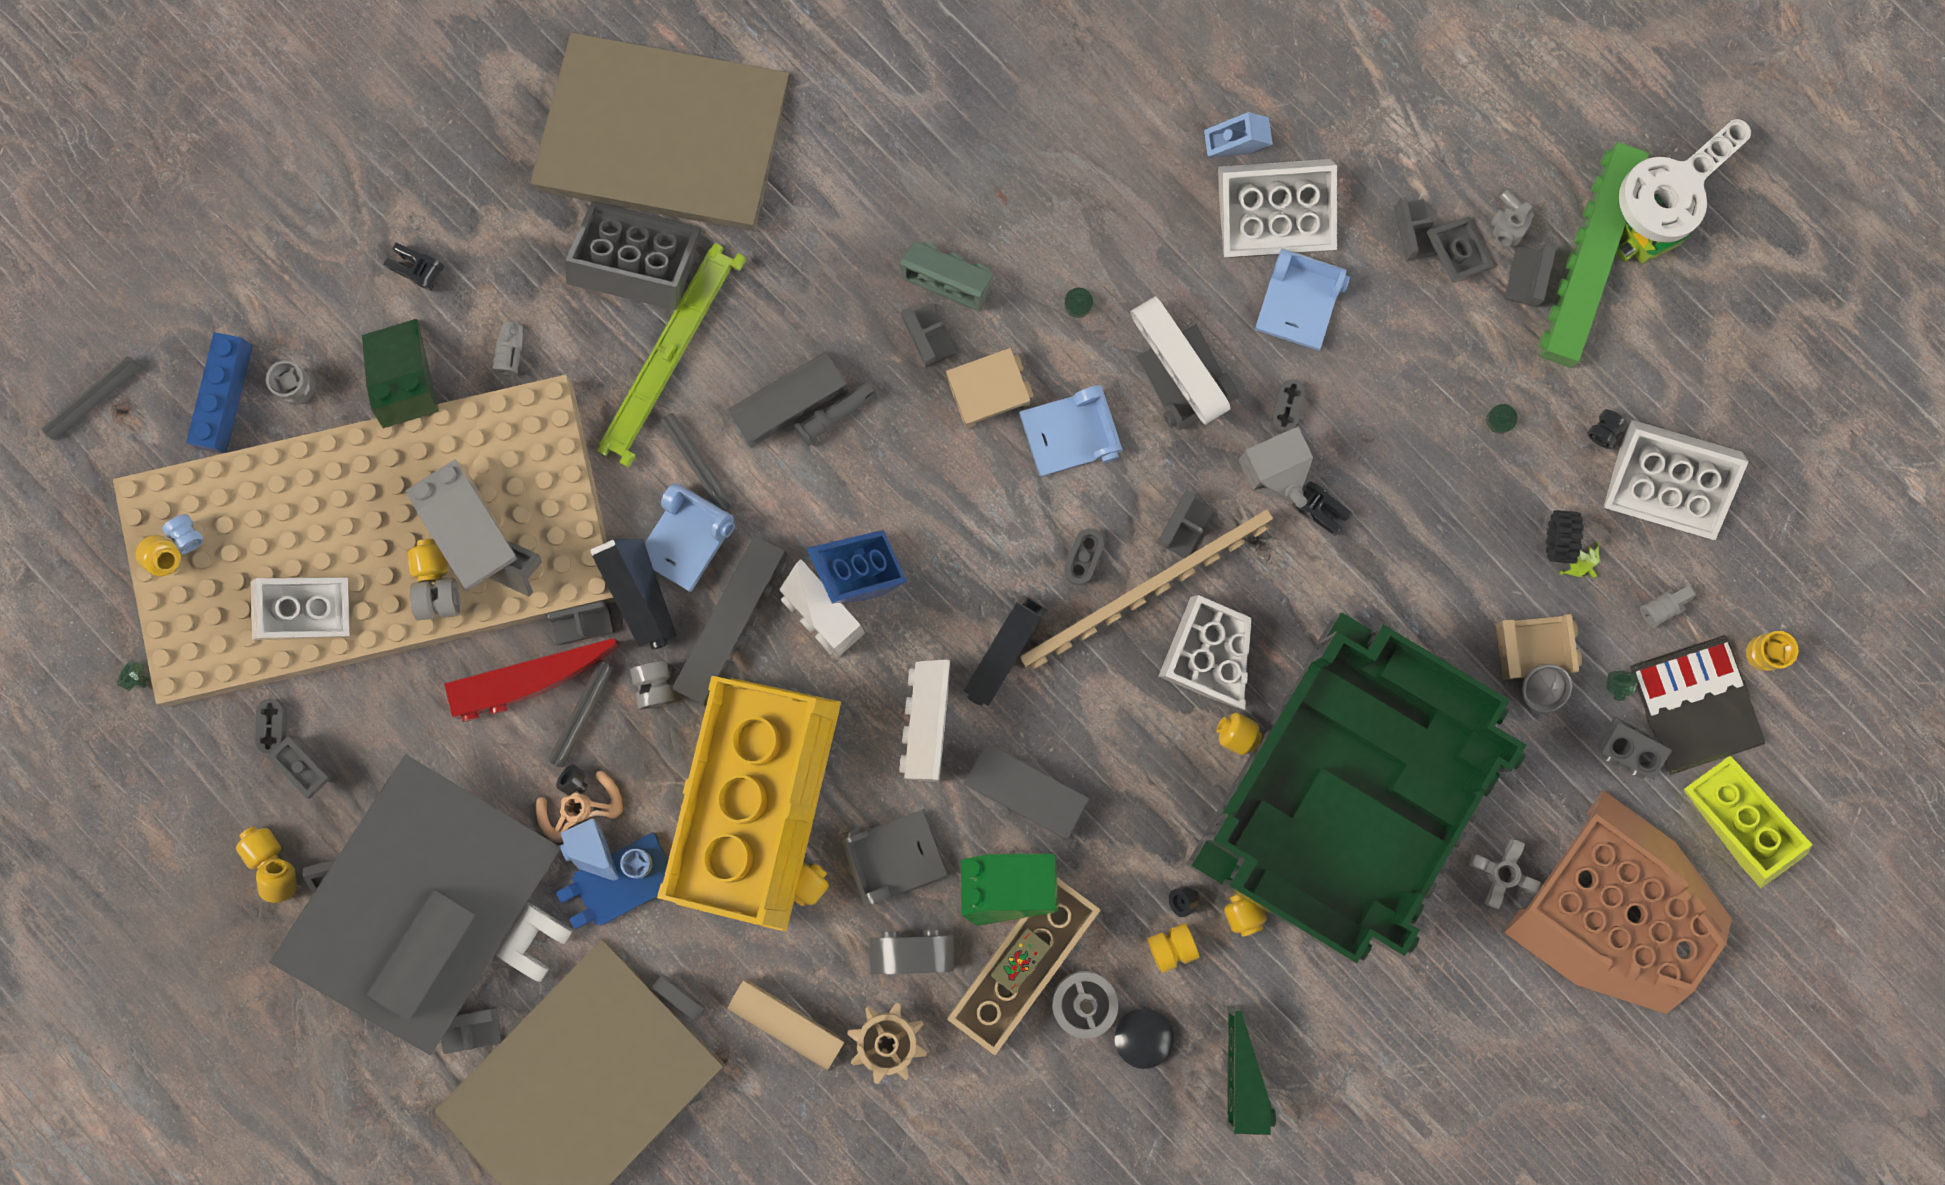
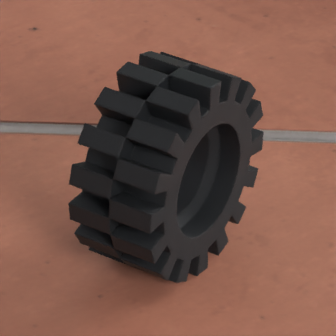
(1564, 536)

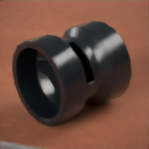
(1607, 429)

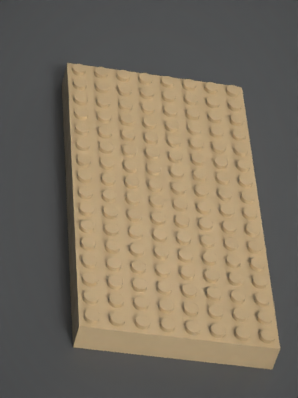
(342, 511)

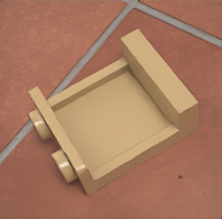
(989, 387)
(1537, 642)

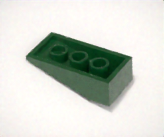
(398, 374)
(1247, 1097)

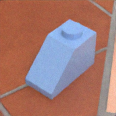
(1238, 136)
(588, 849)

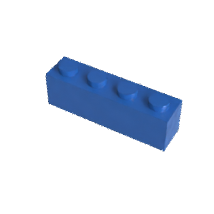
(219, 393)

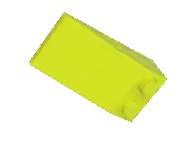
(1748, 822)

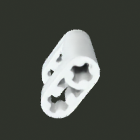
(522, 934)

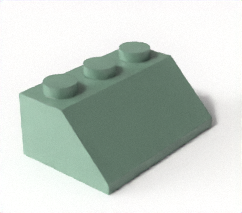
(946, 275)

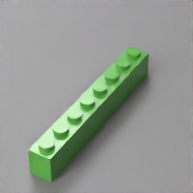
(1591, 261)

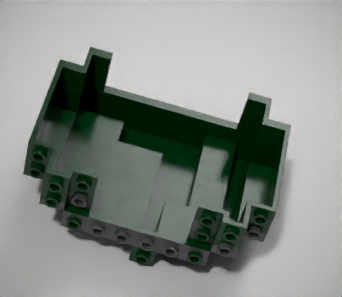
(1359, 790)

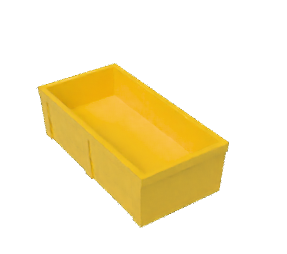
(750, 802)

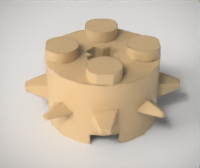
(881, 1059)

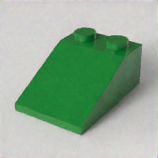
(1008, 887)

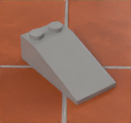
(461, 524)

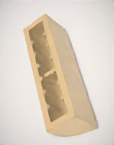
(786, 1024)

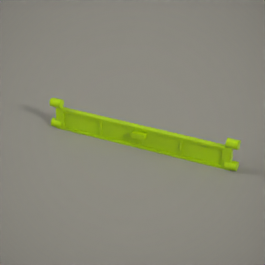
(667, 353)

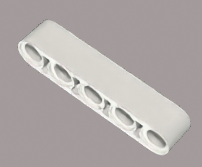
(1180, 360)

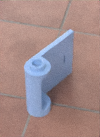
(1303, 296)
(1075, 432)
(687, 535)

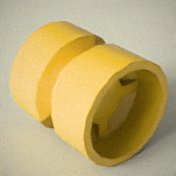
(1772, 651)
(1173, 948)

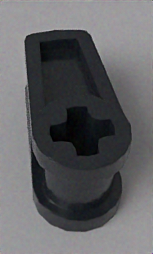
(421, 273)
(1322, 499)

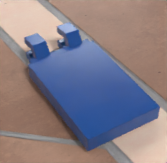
(610, 898)

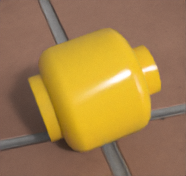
(158, 555)
(427, 561)
(1239, 734)
(257, 847)
(276, 881)
(811, 885)
(1244, 916)

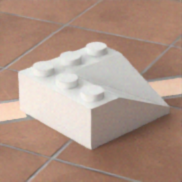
(833, 622)

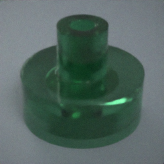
(1078, 308)
(1501, 419)
(132, 675)
(1621, 684)

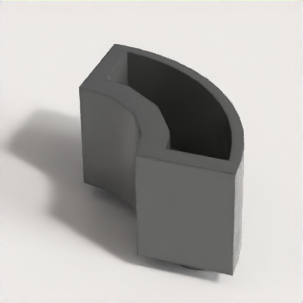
(911, 953)

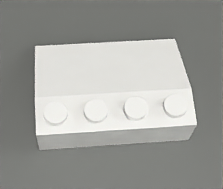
(1278, 207)
(1674, 479)
(927, 720)

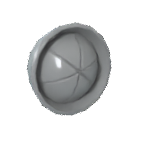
(1546, 687)

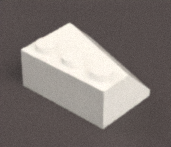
(1210, 652)

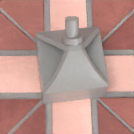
(1279, 466)

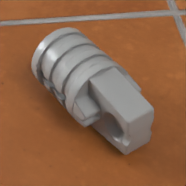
(508, 350)
(1666, 606)

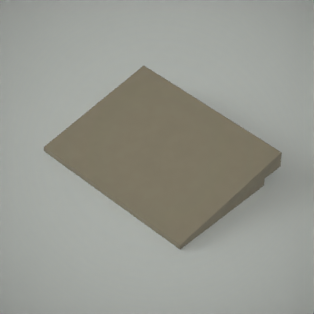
(661, 132)
(581, 1080)

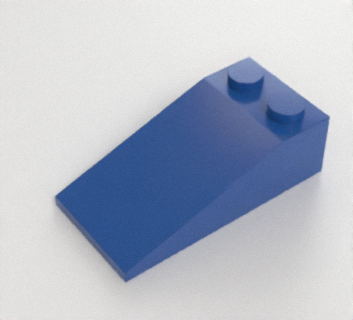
(857, 567)

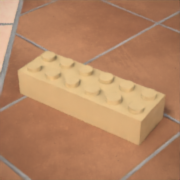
(989, 1009)

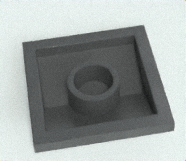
(1460, 249)

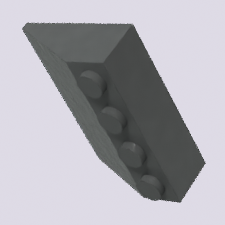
(632, 255)

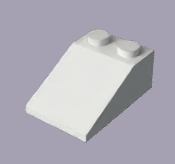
(299, 608)

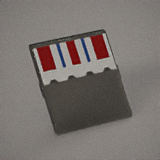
(1698, 704)

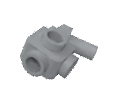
(1512, 223)

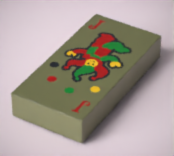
(1020, 961)

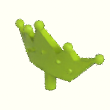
(1585, 563)

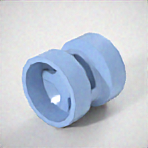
(182, 533)
(632, 864)

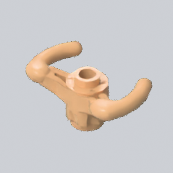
(568, 812)

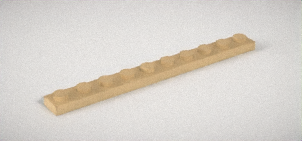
(1136, 597)

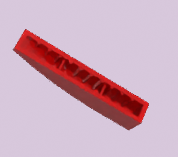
(522, 681)

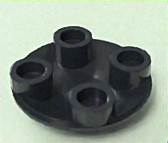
(1144, 1038)

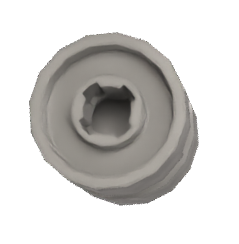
(290, 382)
(425, 602)
(652, 685)

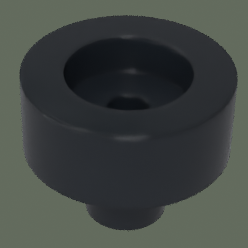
(572, 780)
(1183, 901)

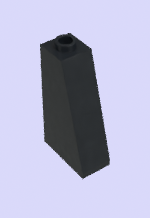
(635, 590)
(1004, 651)

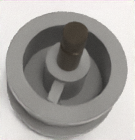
(1084, 1004)

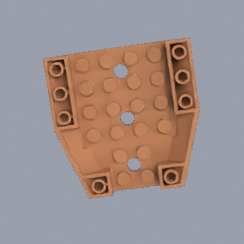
(1588, 930)

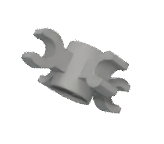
(1496, 893)

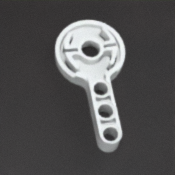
(1679, 183)

